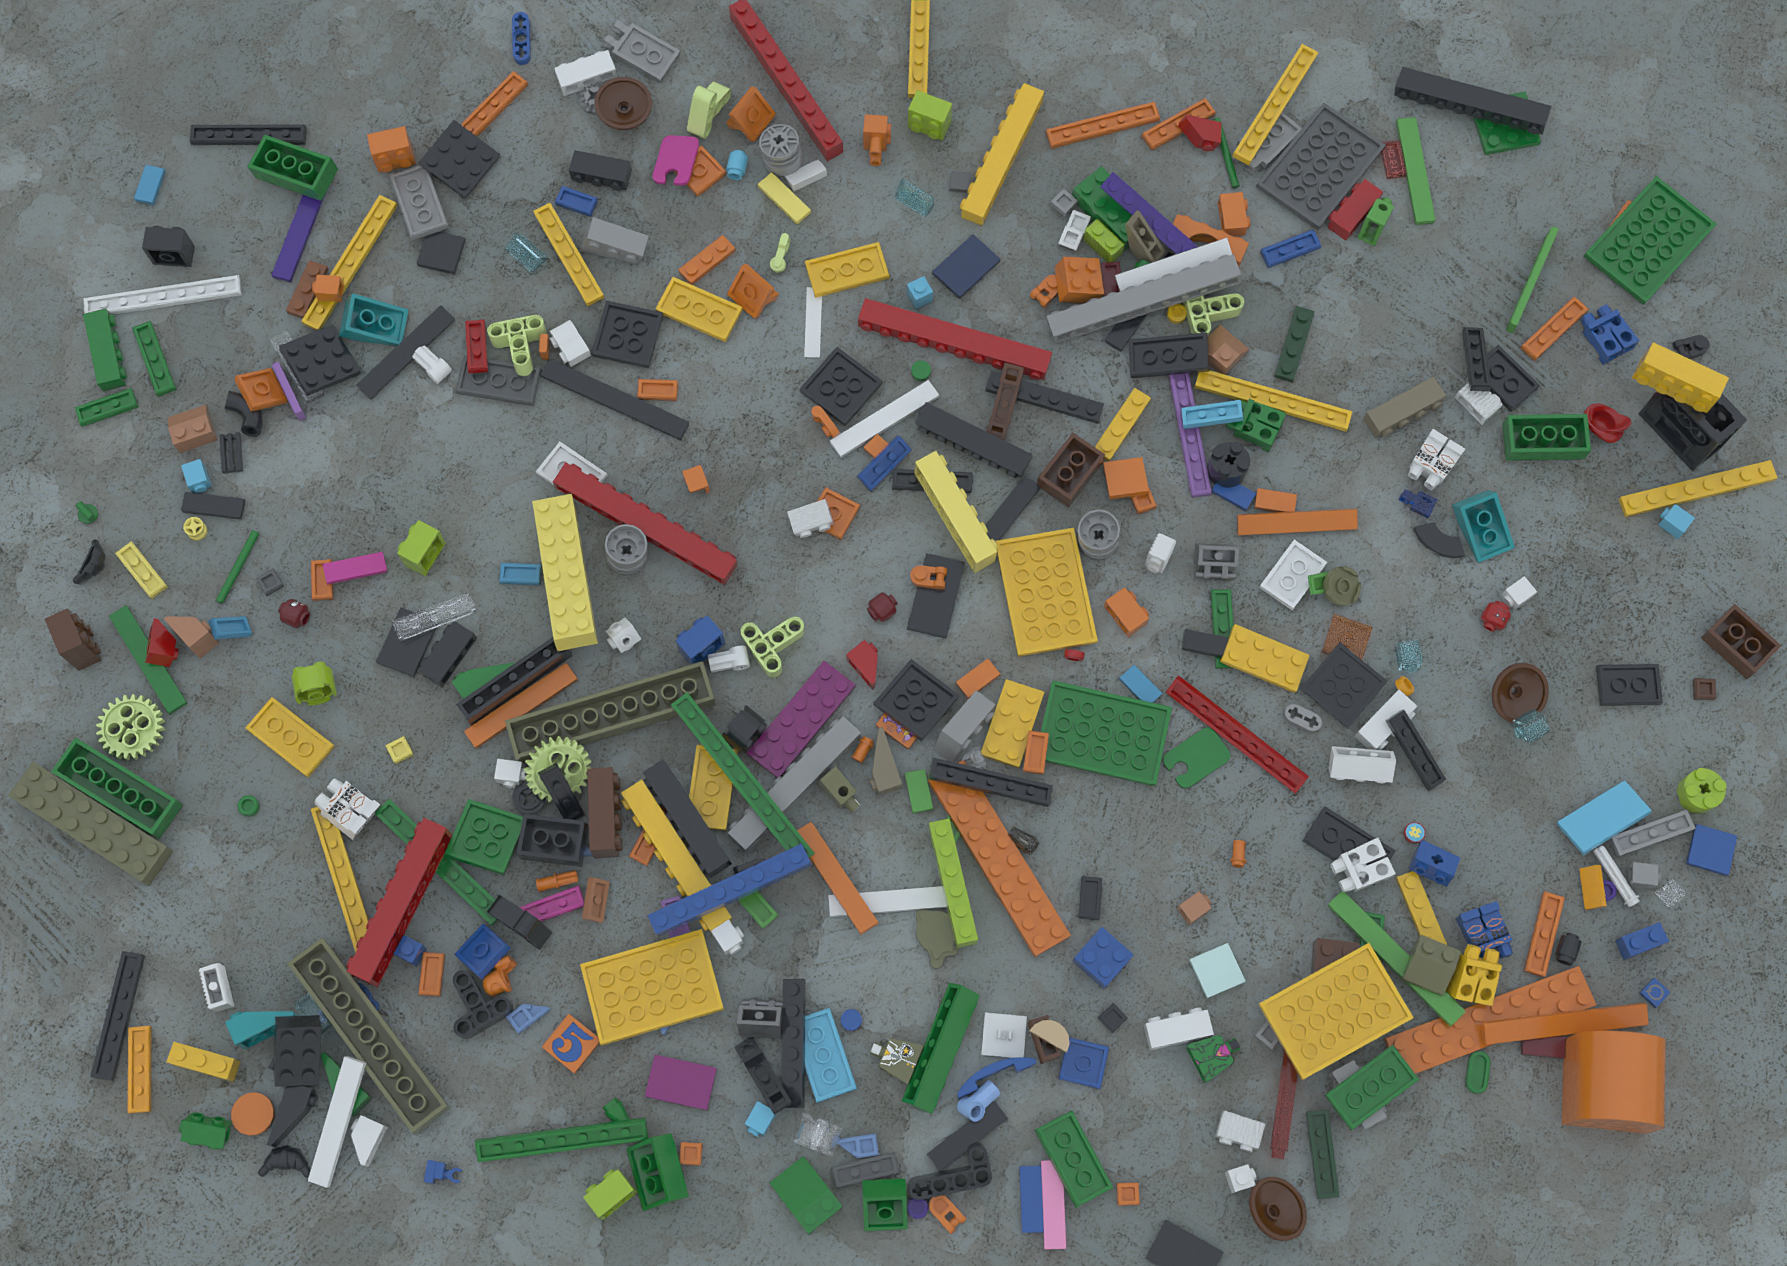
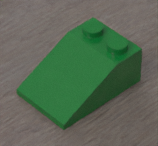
(806, 1195)

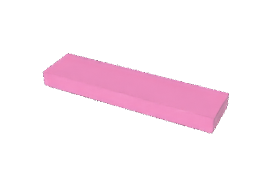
(1053, 1208)

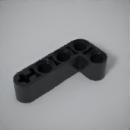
(949, 1177)

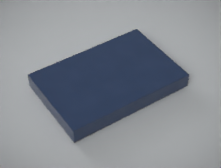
(966, 266)

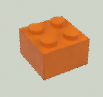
(391, 149)
(1078, 279)

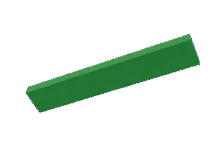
(156, 674)

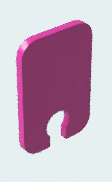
(677, 155)

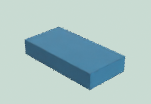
(149, 185)
(520, 574)
(230, 627)
(1140, 685)

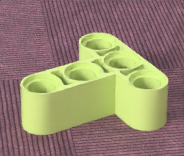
(705, 106)
(1207, 314)
(518, 334)
(772, 647)

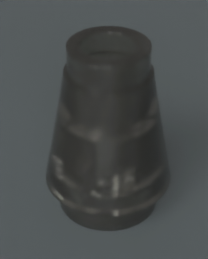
(1024, 841)

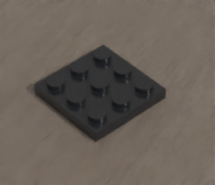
(459, 159)
(627, 334)
(319, 360)
(841, 386)
(1343, 685)
(916, 700)

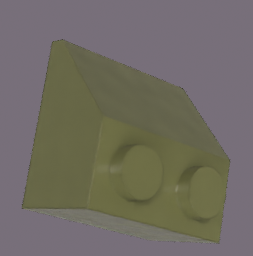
(1431, 965)

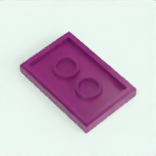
(680, 1082)

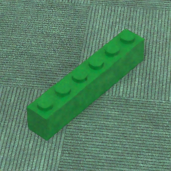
(940, 1048)

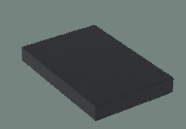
(1509, 379)
(405, 654)
(1629, 684)
(1180, 1248)

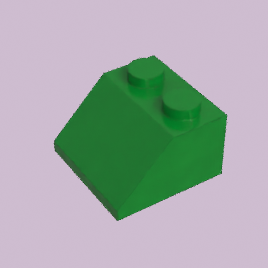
(884, 1204)

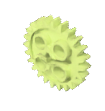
(116, 717)
(542, 759)

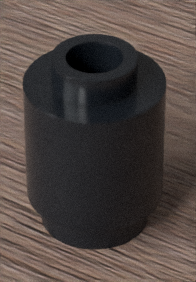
(1568, 949)

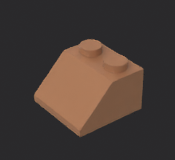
(191, 429)
(194, 633)

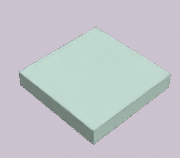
(1217, 970)

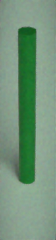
(1227, 158)
(237, 567)

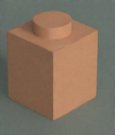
(1194, 907)

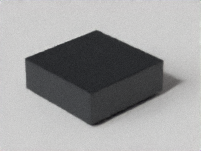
(1112, 1018)

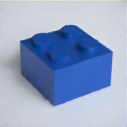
(700, 640)
(1102, 958)

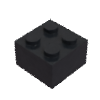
(168, 246)

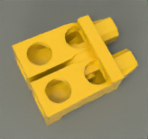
(1476, 976)

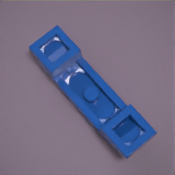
(1018, 1063)

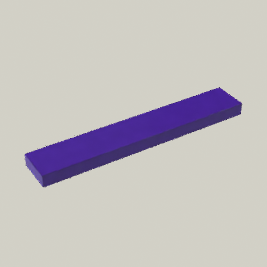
(296, 238)

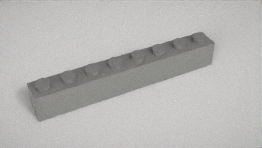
(798, 780)

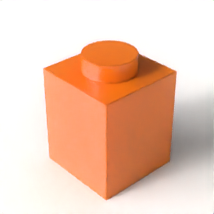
(328, 288)

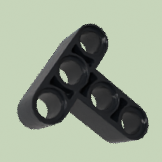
(520, 921)
(478, 1008)

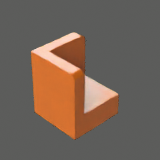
(695, 479)

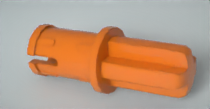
(556, 880)

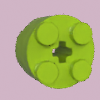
(313, 684)
(1690, 789)

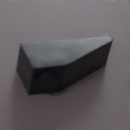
(293, 1108)

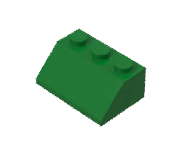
(657, 1172)

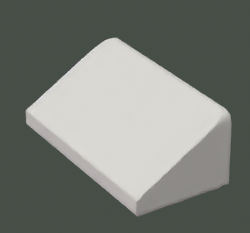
(806, 175)

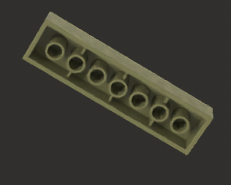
(90, 823)

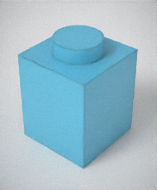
(919, 292)
(196, 476)
(1675, 520)
(759, 1119)

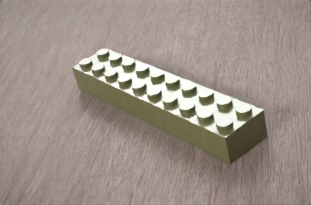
(610, 711)
(368, 1036)

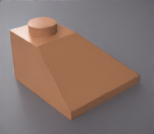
(1224, 350)

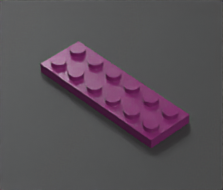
(801, 719)

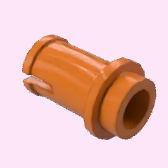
(862, 749)
(1238, 854)

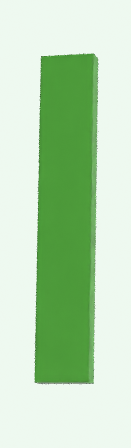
(1416, 171)
(1533, 276)

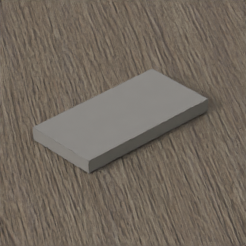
(419, 202)

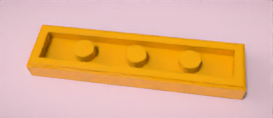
(139, 1069)

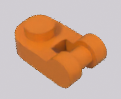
(1049, 286)
(820, 416)
(921, 575)
(940, 1207)

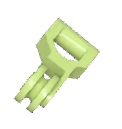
(778, 263)

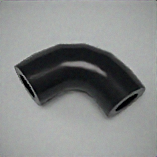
(252, 420)

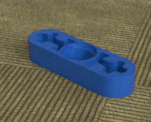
(516, 31)

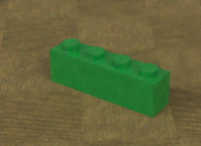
(104, 349)

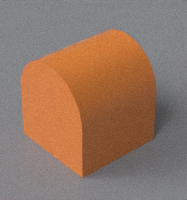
(1614, 1081)

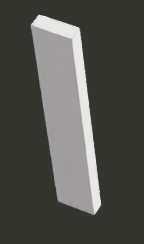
(1173, 264)
(884, 419)
(895, 900)
(337, 1121)

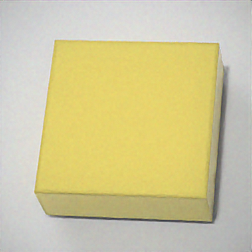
(399, 750)

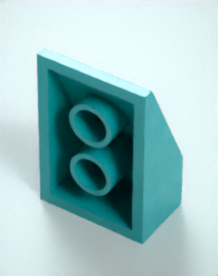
(373, 321)
(1483, 525)
(253, 1027)

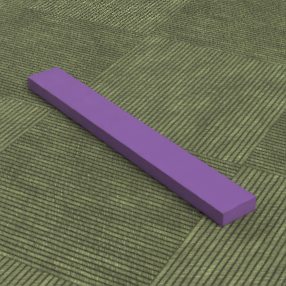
(1190, 438)

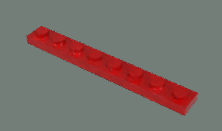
(1237, 734)

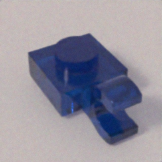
(1421, 503)

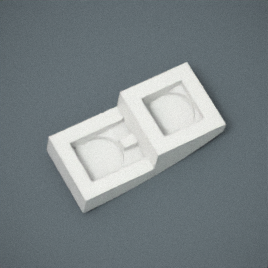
(1074, 230)

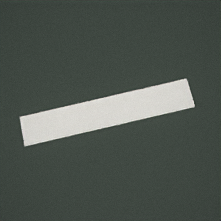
(813, 324)

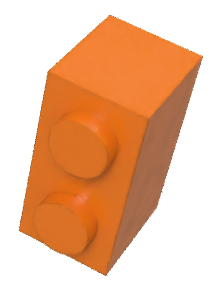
(1232, 213)
(1126, 611)

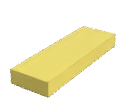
(784, 198)
(141, 570)

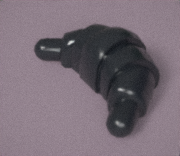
(92, 564)
(285, 1159)

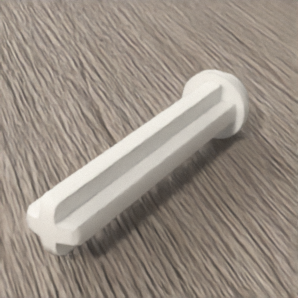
(1616, 876)

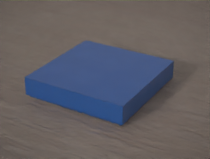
(1711, 850)
(482, 951)
(1084, 1063)

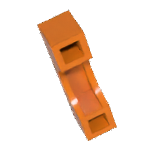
(1204, 233)

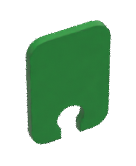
(1202, 755)

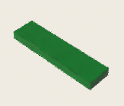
(154, 358)
(1221, 617)

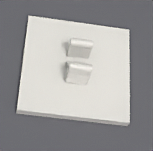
(1004, 1035)

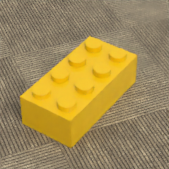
(1680, 378)

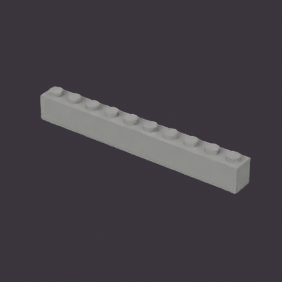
(1144, 298)

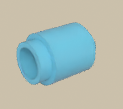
(736, 165)

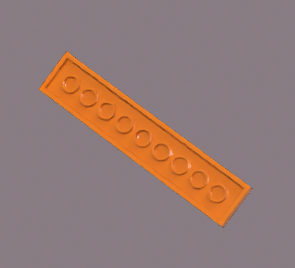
(1003, 866)
(1438, 1043)

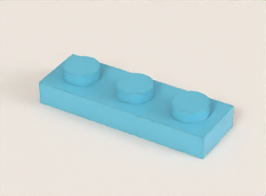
(1212, 414)

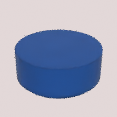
(851, 1020)

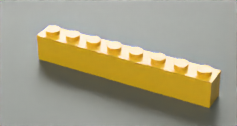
(1002, 154)
(669, 848)

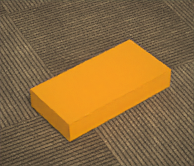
(1592, 887)

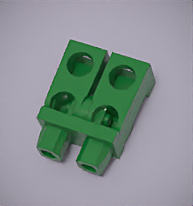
(1259, 424)

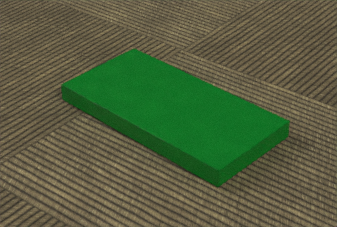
(1371, 1087)
(1073, 1159)

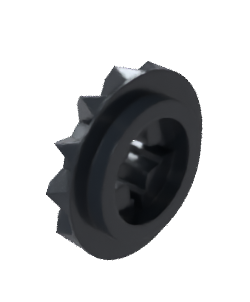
(519, 800)

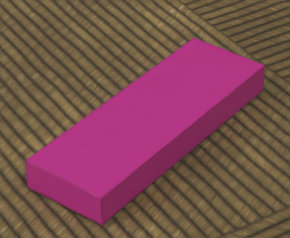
(354, 568)
(556, 904)

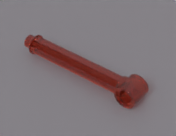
(1284, 1108)

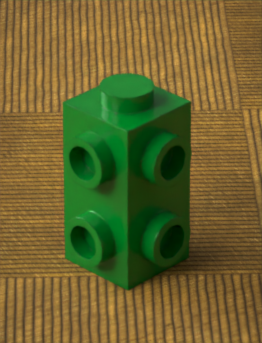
(205, 1130)

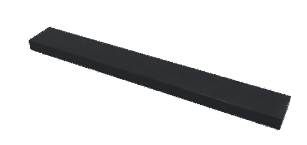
(615, 399)

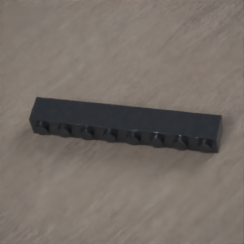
(1472, 100)

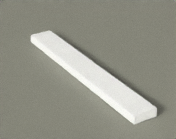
(165, 295)

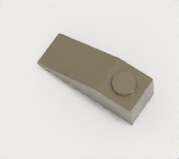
(1142, 239)
(884, 772)

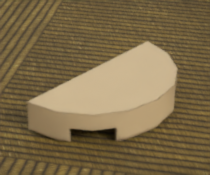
(1052, 1033)

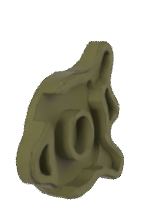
(935, 935)

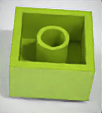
(929, 115)
(421, 547)
(609, 1194)

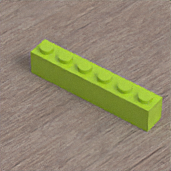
(953, 883)

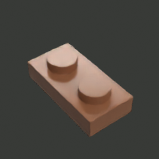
(595, 900)

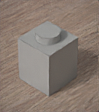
(1643, 875)

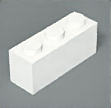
(584, 71)
(1376, 730)
(1362, 764)
(1178, 1029)

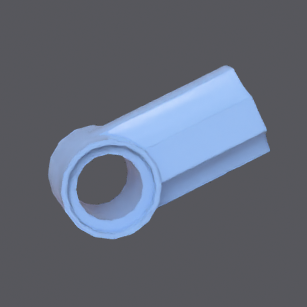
(974, 1106)

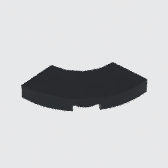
(1439, 542)

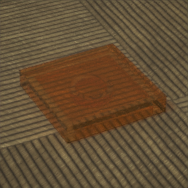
(1348, 632)

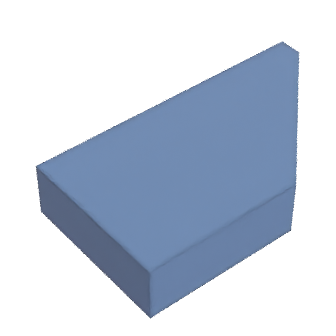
(525, 1016)
(860, 1146)

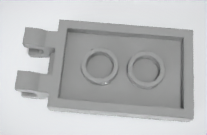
(642, 50)
(1276, 142)

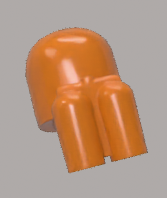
(498, 981)

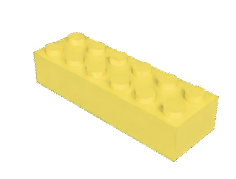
(955, 511)

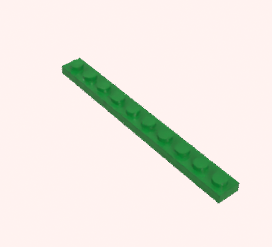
(738, 774)

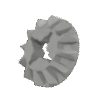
(585, 97)

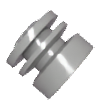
(781, 149)
(1098, 524)
(626, 539)

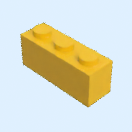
(203, 1061)

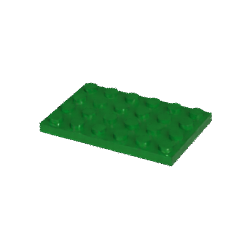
(1649, 240)
(1105, 733)

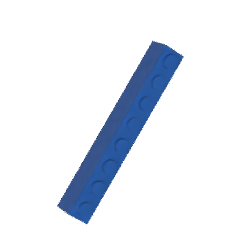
(729, 890)

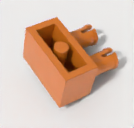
(876, 136)

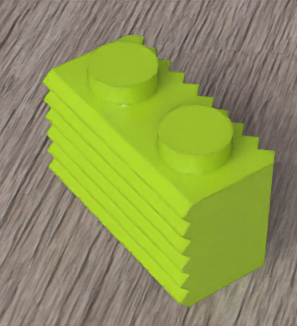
(1103, 241)

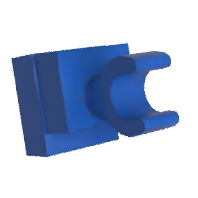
(438, 1171)

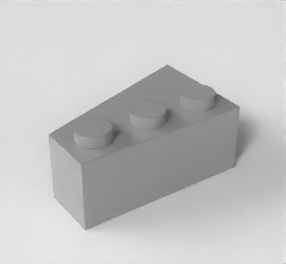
(613, 241)
(964, 726)

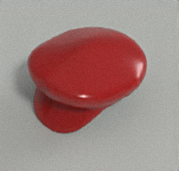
(1606, 422)

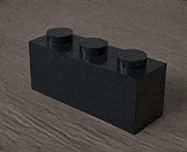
(600, 170)
(447, 653)

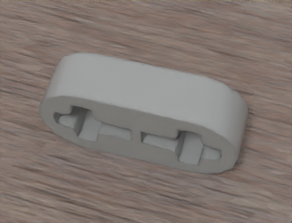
(1300, 722)

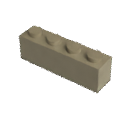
(1404, 408)

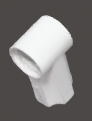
(435, 368)
(734, 659)

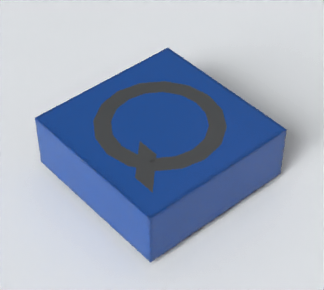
(1654, 992)

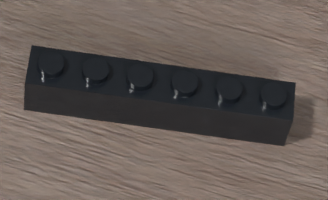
(973, 439)
(512, 681)
(687, 818)

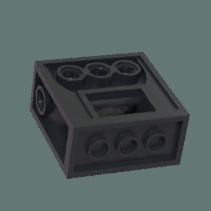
(1689, 432)

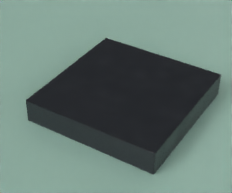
(441, 252)

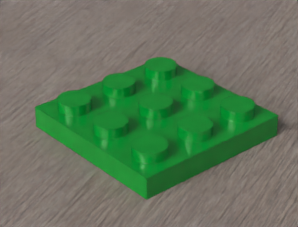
(1502, 138)
(485, 837)

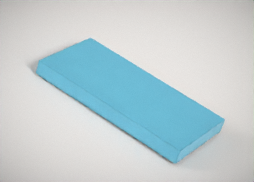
(1604, 817)
(825, 1057)

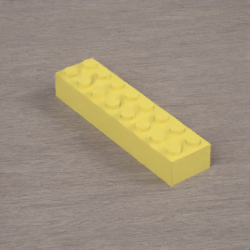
(564, 572)

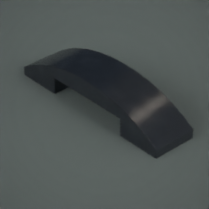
(763, 1075)

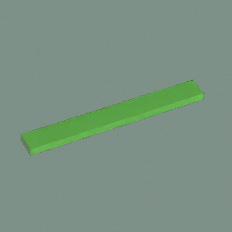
(1391, 954)

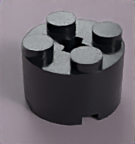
(1228, 464)
(744, 729)

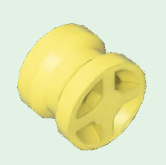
(190, 527)

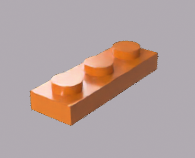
(707, 260)

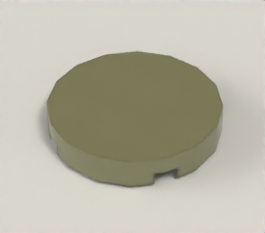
(1342, 586)

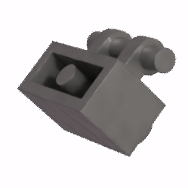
(1216, 555)
(760, 1018)

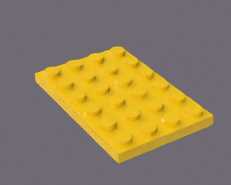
(1046, 592)
(651, 987)
(1335, 1011)

